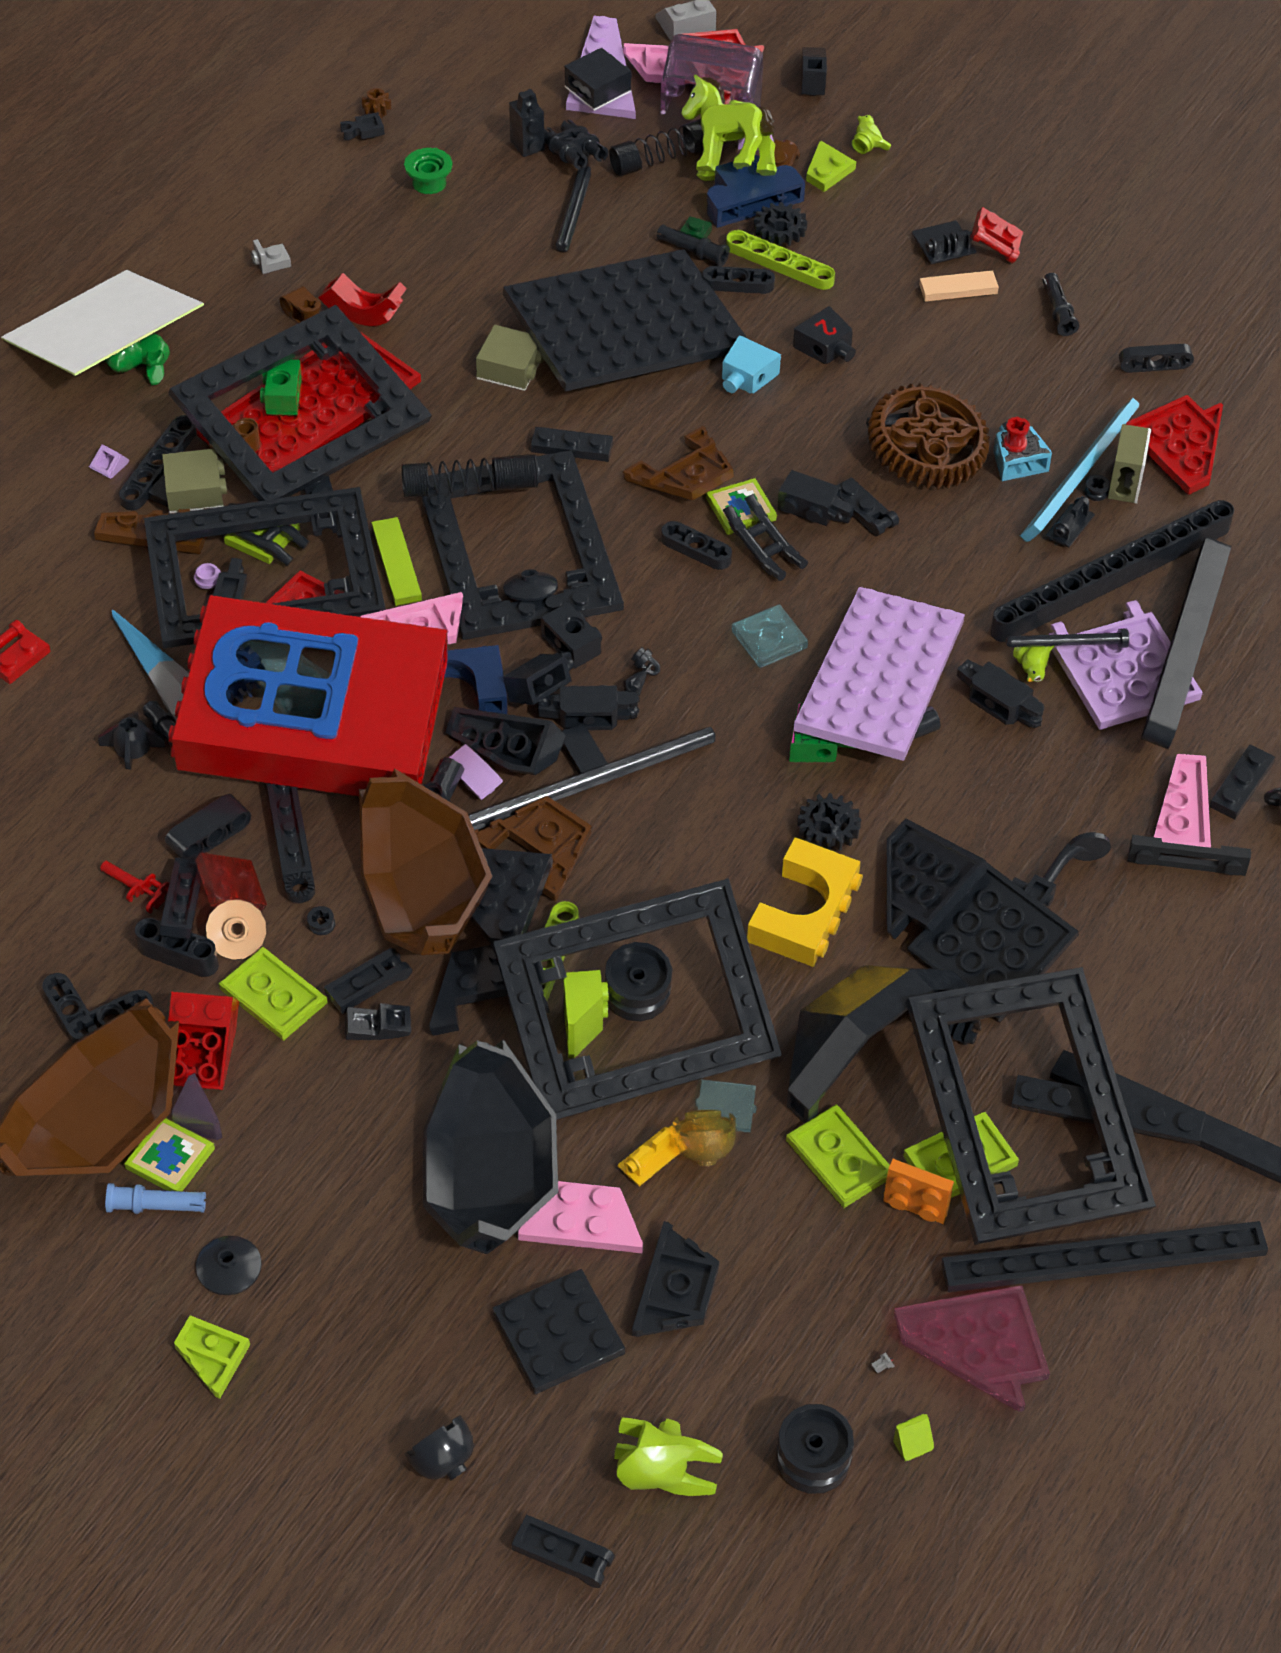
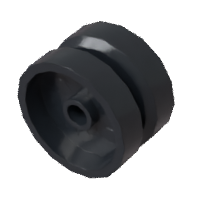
(638, 981)
(815, 1448)

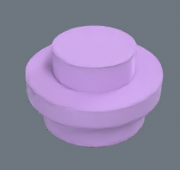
(206, 576)

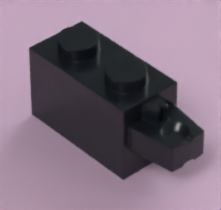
(527, 124)
(813, 499)
(539, 677)

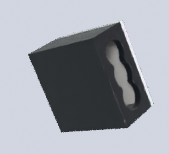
(597, 78)

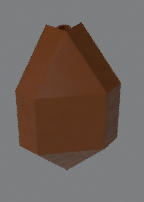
(419, 864)
(94, 1099)

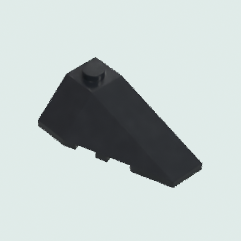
(509, 740)

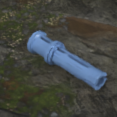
(139, 1199)

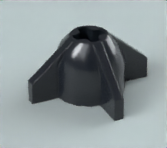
(131, 738)

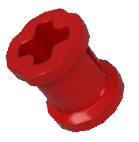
(1016, 438)

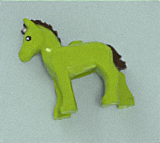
(730, 123)

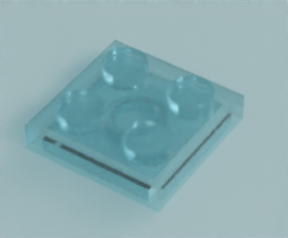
(769, 636)

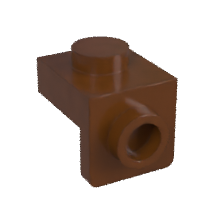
(785, 152)

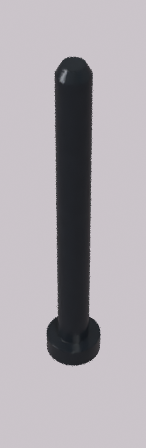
(1120, 638)

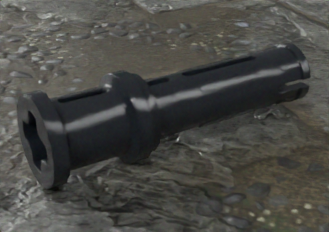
(702, 247)
(1062, 310)

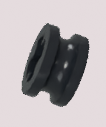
(1094, 493)
(328, 916)

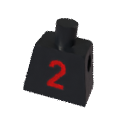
(825, 337)

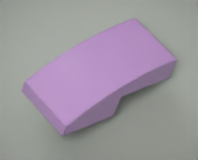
(477, 775)

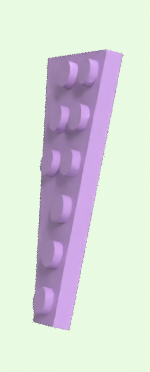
(604, 34)

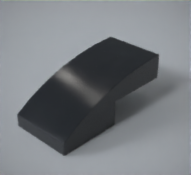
(385, 1023)

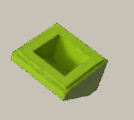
(914, 1437)

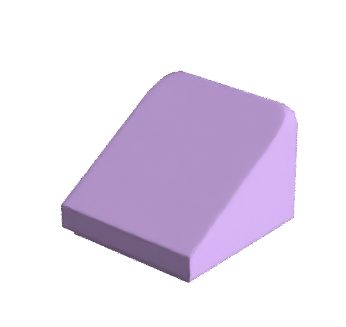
(108, 462)

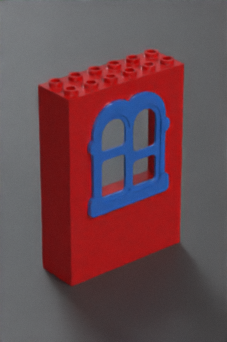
(374, 711)

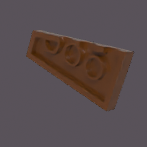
(130, 529)

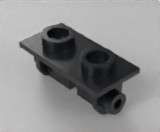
(1071, 522)

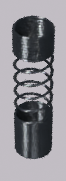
(626, 157)
(507, 471)

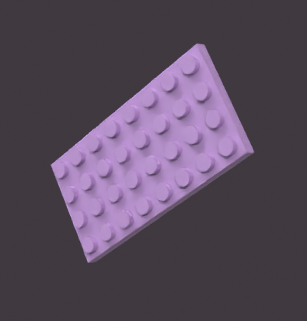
(880, 673)

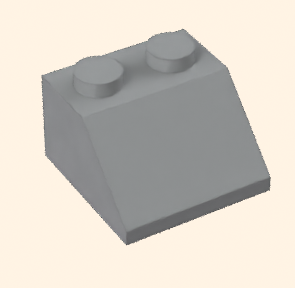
(687, 18)

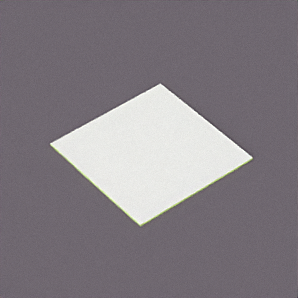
(101, 322)

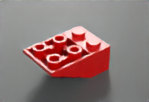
(204, 1037)

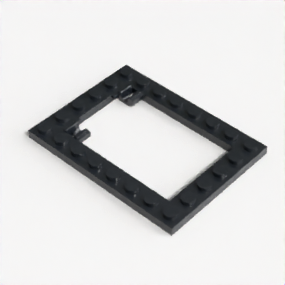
(401, 407)
(337, 510)
(593, 596)
(523, 978)
(1007, 1215)

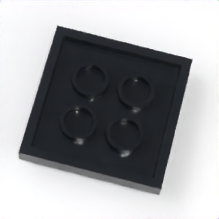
(558, 1331)

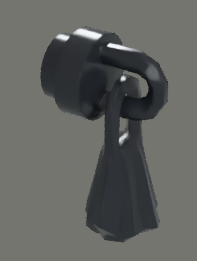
(636, 681)

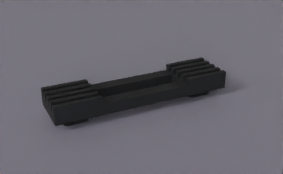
(1229, 859)

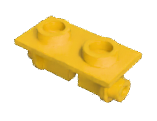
(650, 1156)

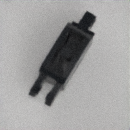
(1001, 694)
(593, 705)

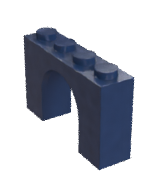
(484, 672)

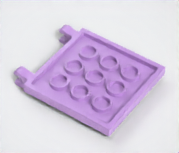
(1115, 680)

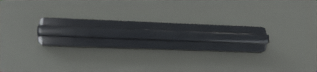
(573, 209)

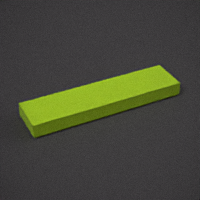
(396, 561)

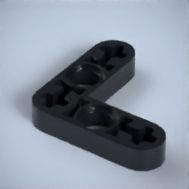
(83, 1018)

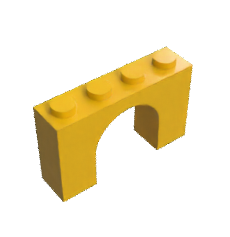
(806, 936)

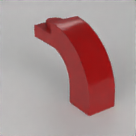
(362, 306)

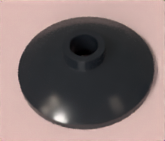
(530, 586)
(232, 1276)

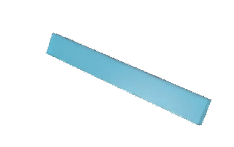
(1079, 470)

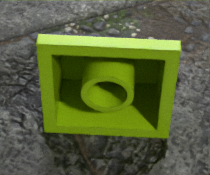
(584, 1008)

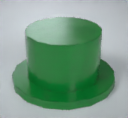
(428, 169)

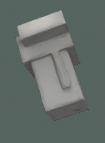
(883, 1363)

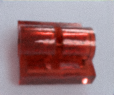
(230, 879)

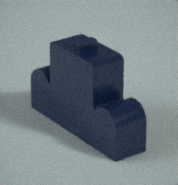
(744, 191)

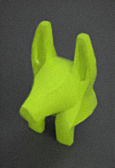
(662, 1458)

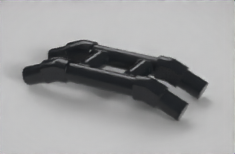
(764, 525)
(266, 540)

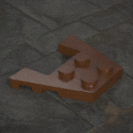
(690, 475)
(543, 829)

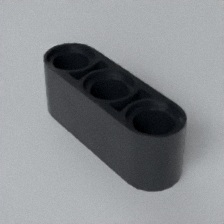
(208, 827)
(185, 957)

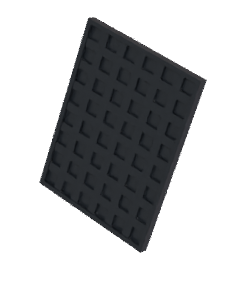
(624, 319)

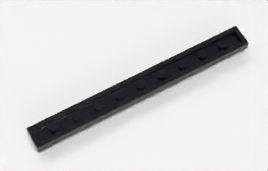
(1104, 1256)

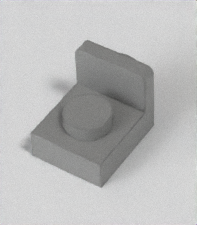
(270, 258)

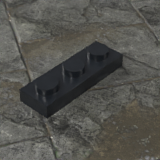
(582, 444)
(1242, 782)

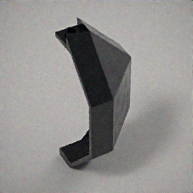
(844, 1019)
(488, 1148)

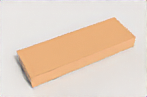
(958, 285)

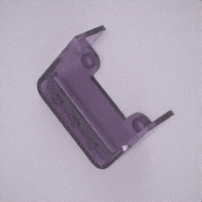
(731, 64)

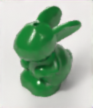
(149, 351)

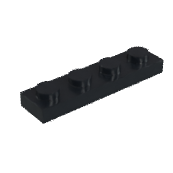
(181, 899)

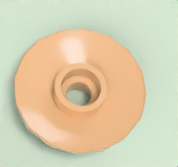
(221, 933)

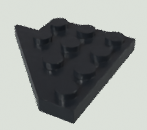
(926, 877)
(512, 892)

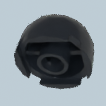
(443, 1451)

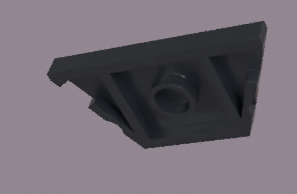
(676, 1285)

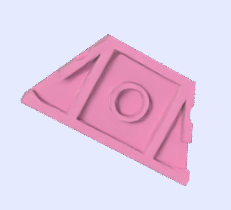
(647, 60)
(436, 613)
(584, 1218)

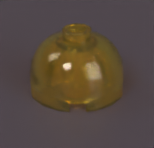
(705, 1135)

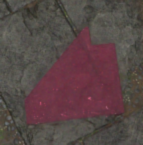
(980, 1339)

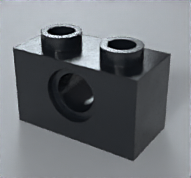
(569, 631)

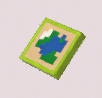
(734, 495)
(170, 1156)

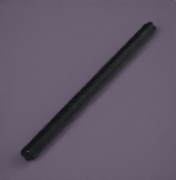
(596, 776)

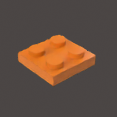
(918, 1191)

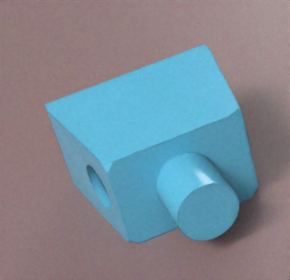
(749, 366)

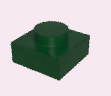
(697, 227)

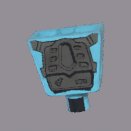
(1031, 461)

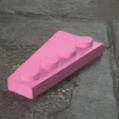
(1186, 805)

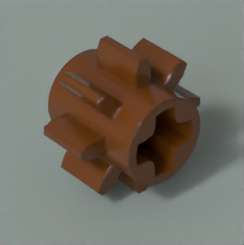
(376, 102)

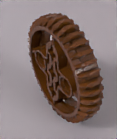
(928, 435)

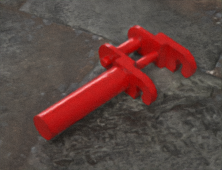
(138, 886)

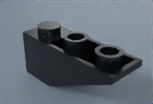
(814, 70)

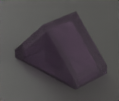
(195, 1111)

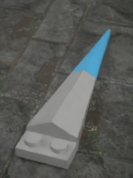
(160, 668)

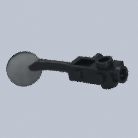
(1082, 847)

